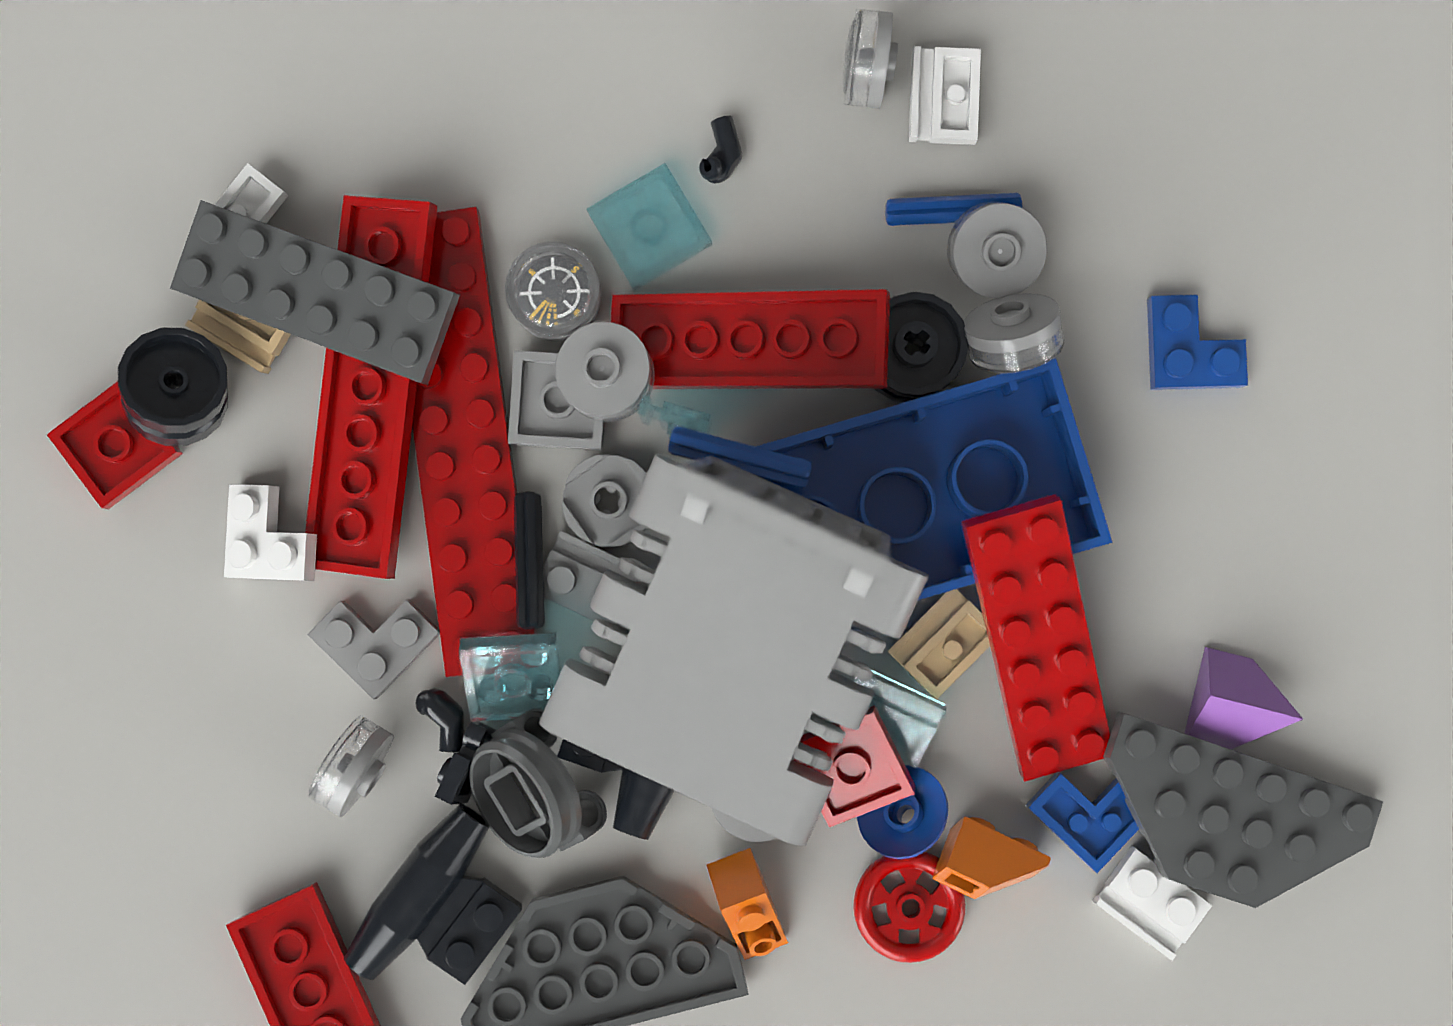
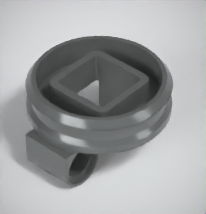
(563, 813)

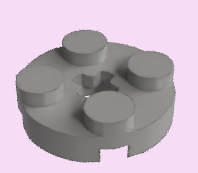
(582, 496)

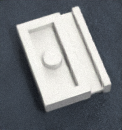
(945, 95)
(1150, 904)

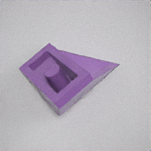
(1235, 701)

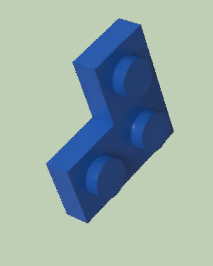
(1180, 357)
(1089, 829)

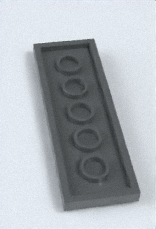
(315, 292)

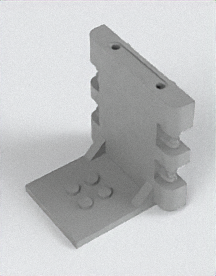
(734, 643)

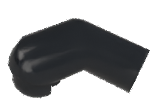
(725, 155)
(446, 714)

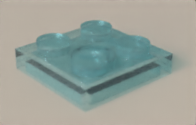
(649, 226)
(508, 674)

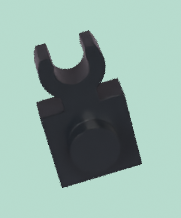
(455, 772)

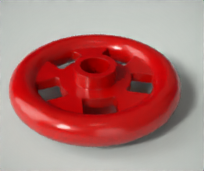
(885, 937)

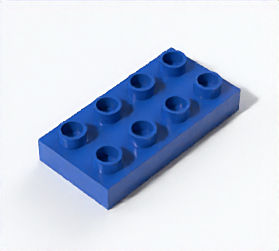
(952, 459)

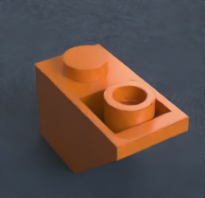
(984, 861)
(746, 904)

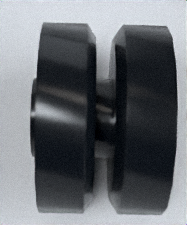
(941, 344)
(149, 380)

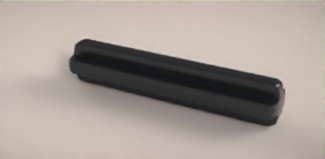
(529, 560)

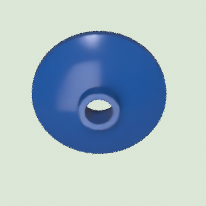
(899, 840)

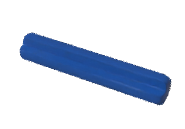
(939, 208)
(755, 460)

